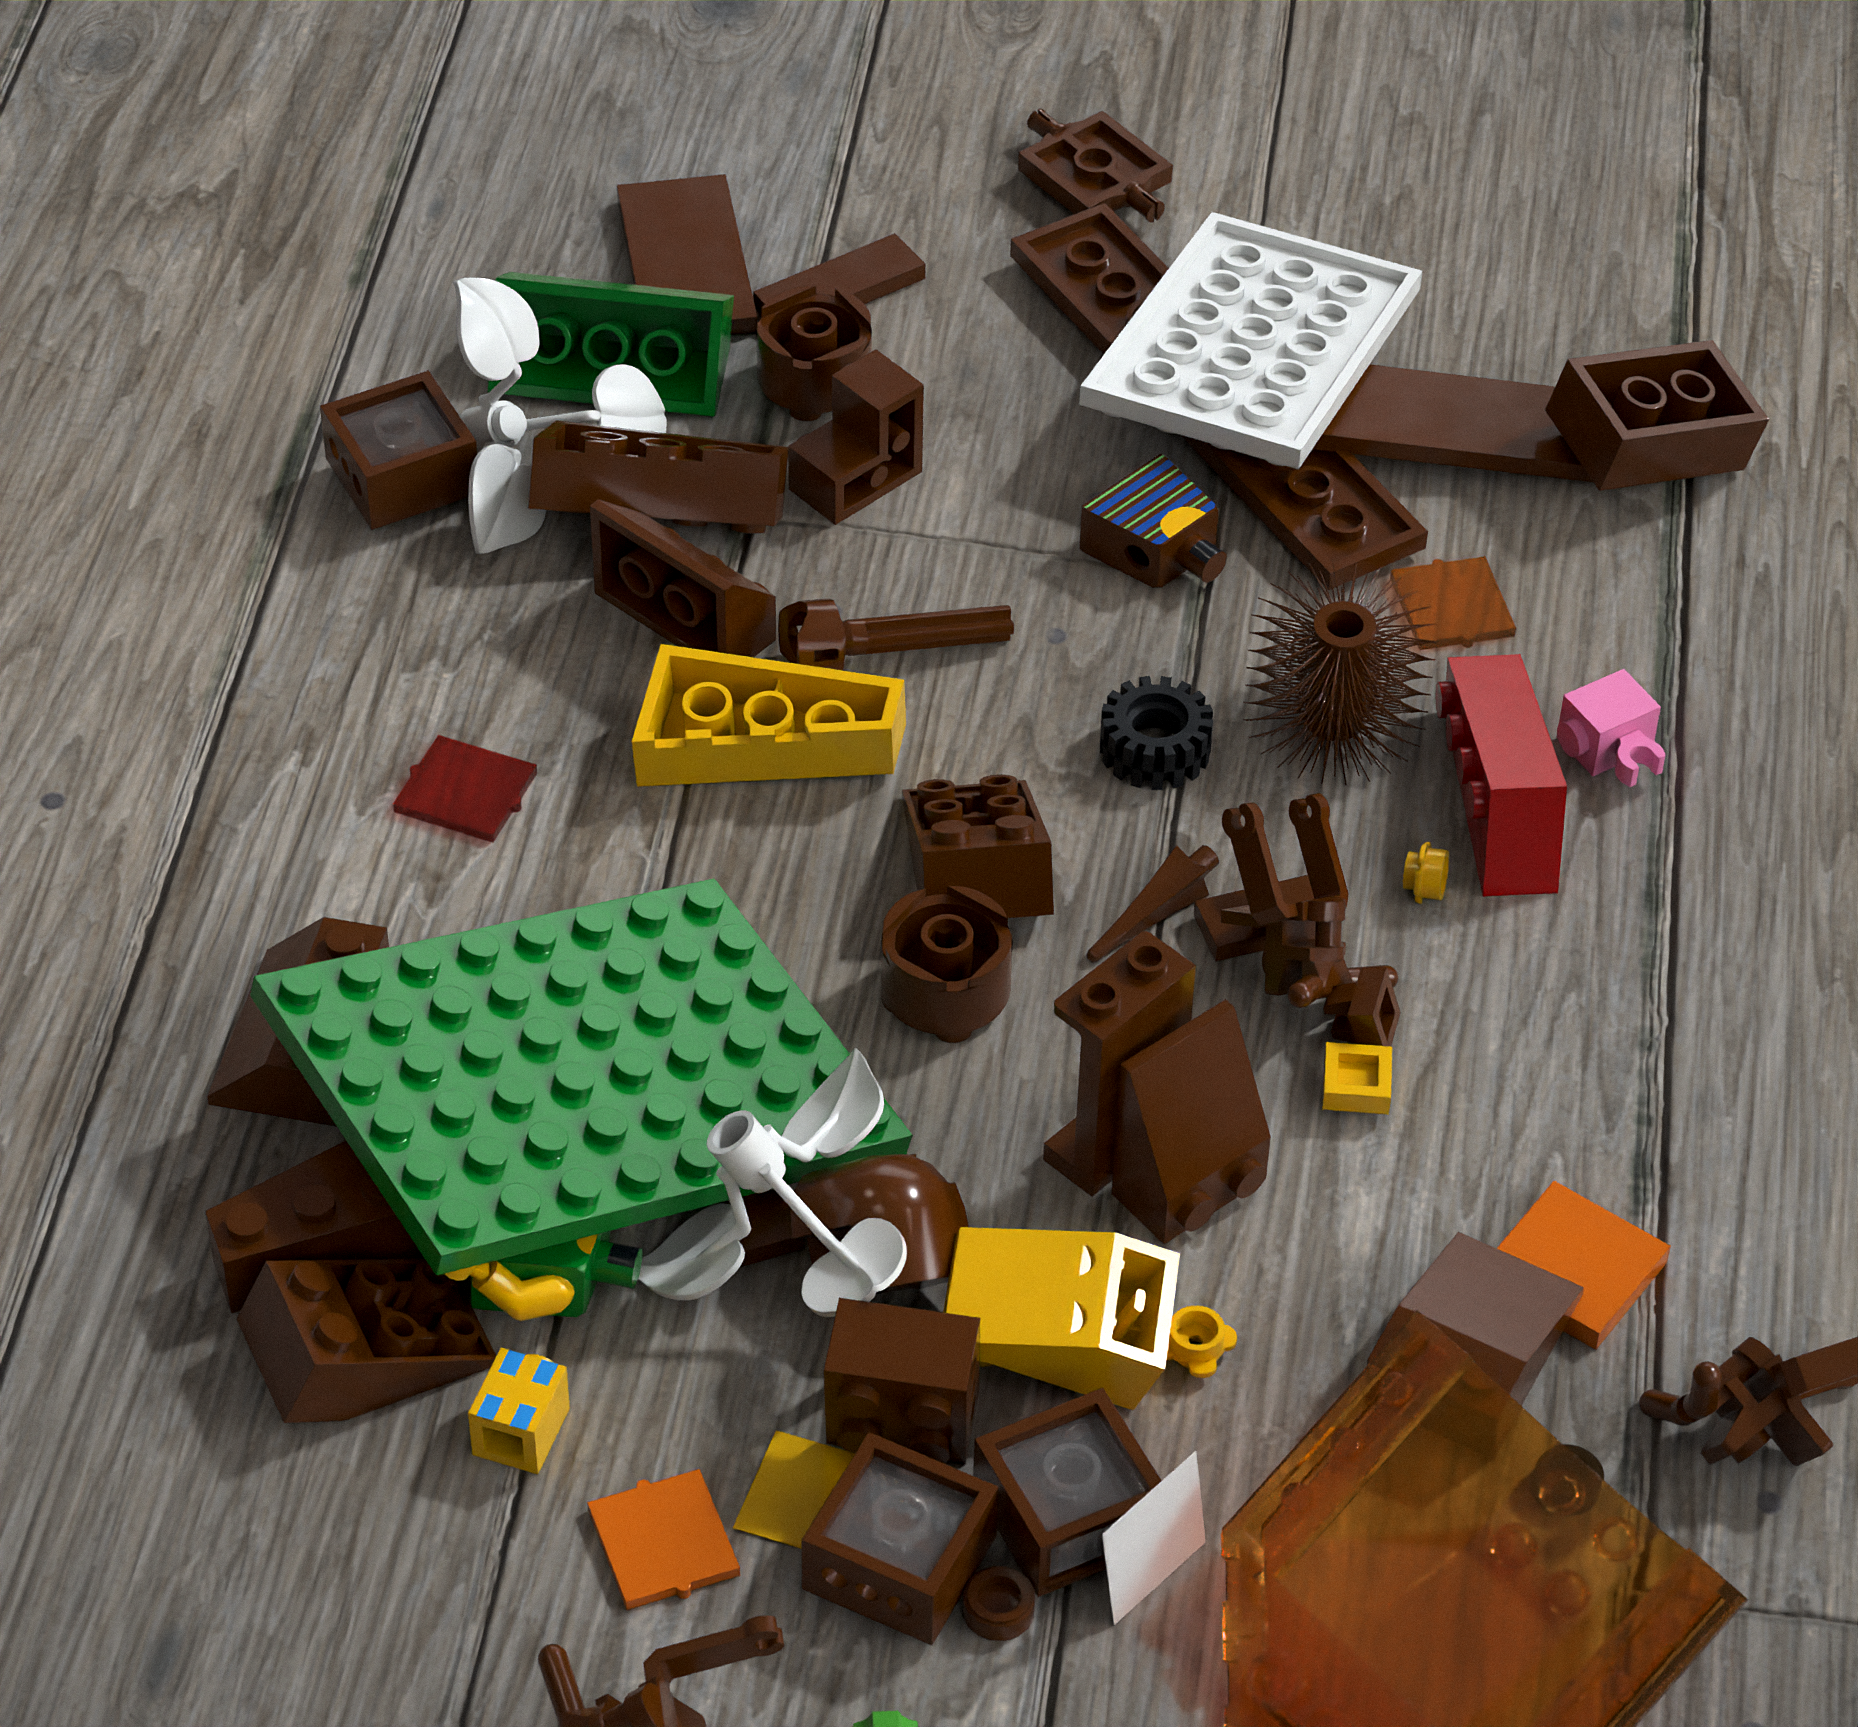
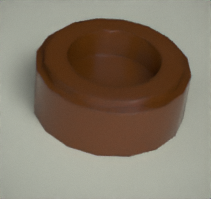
(998, 1603)

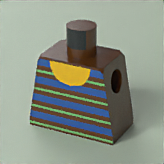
(1154, 526)

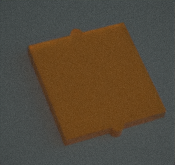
(1461, 600)

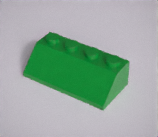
(591, 325)

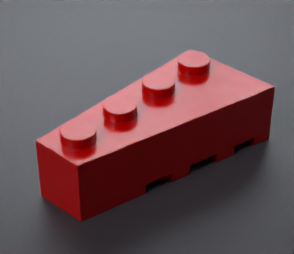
(1504, 773)

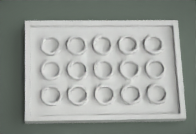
(1252, 340)

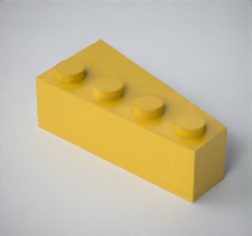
(763, 720)

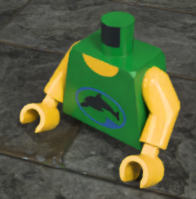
(553, 1278)

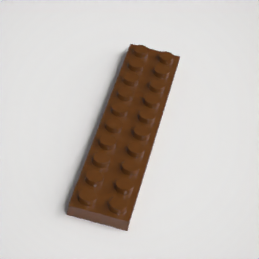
(1321, 510)

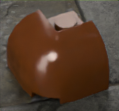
(893, 1189)

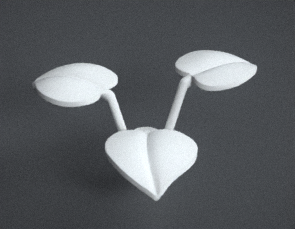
(495, 335)
(708, 1245)

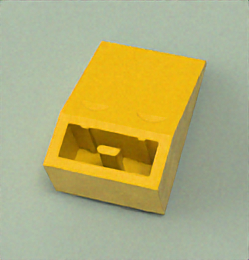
(1068, 1306)

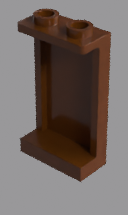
(1118, 1012)

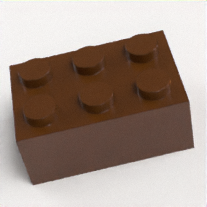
(1656, 414)

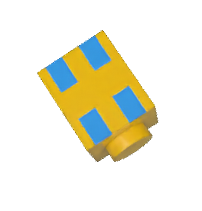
(519, 1410)

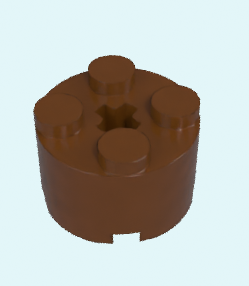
(805, 342)
(946, 961)

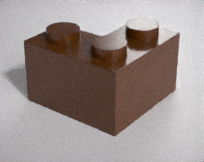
(868, 443)

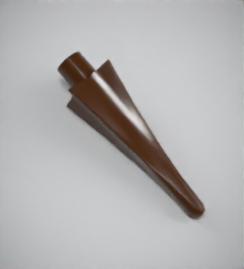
(1171, 888)

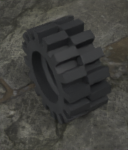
(1156, 708)

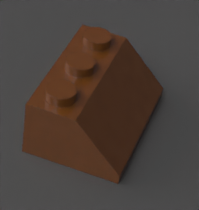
(676, 585)
(256, 1067)

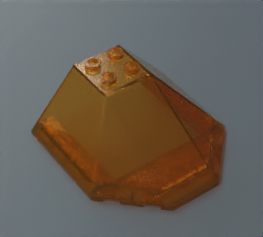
(1451, 1568)

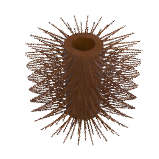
(1339, 672)

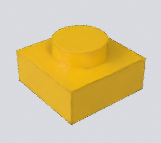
(1357, 1078)

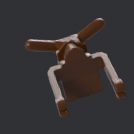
(1304, 937)
(1759, 1400)
(652, 1702)

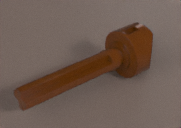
(827, 640)

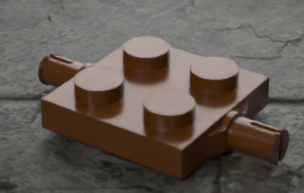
(1094, 165)

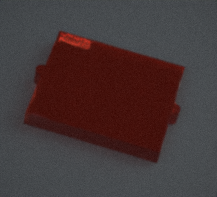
(465, 788)

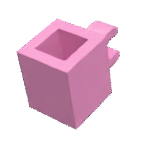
(1612, 727)

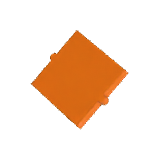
(663, 1539)

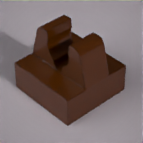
(1364, 1009)

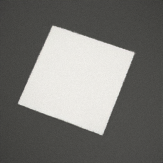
(1154, 1538)

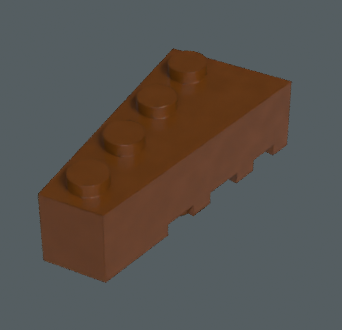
(659, 475)

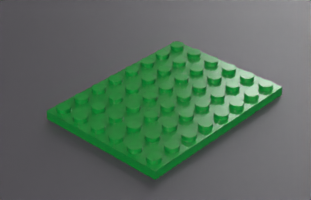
(558, 1067)

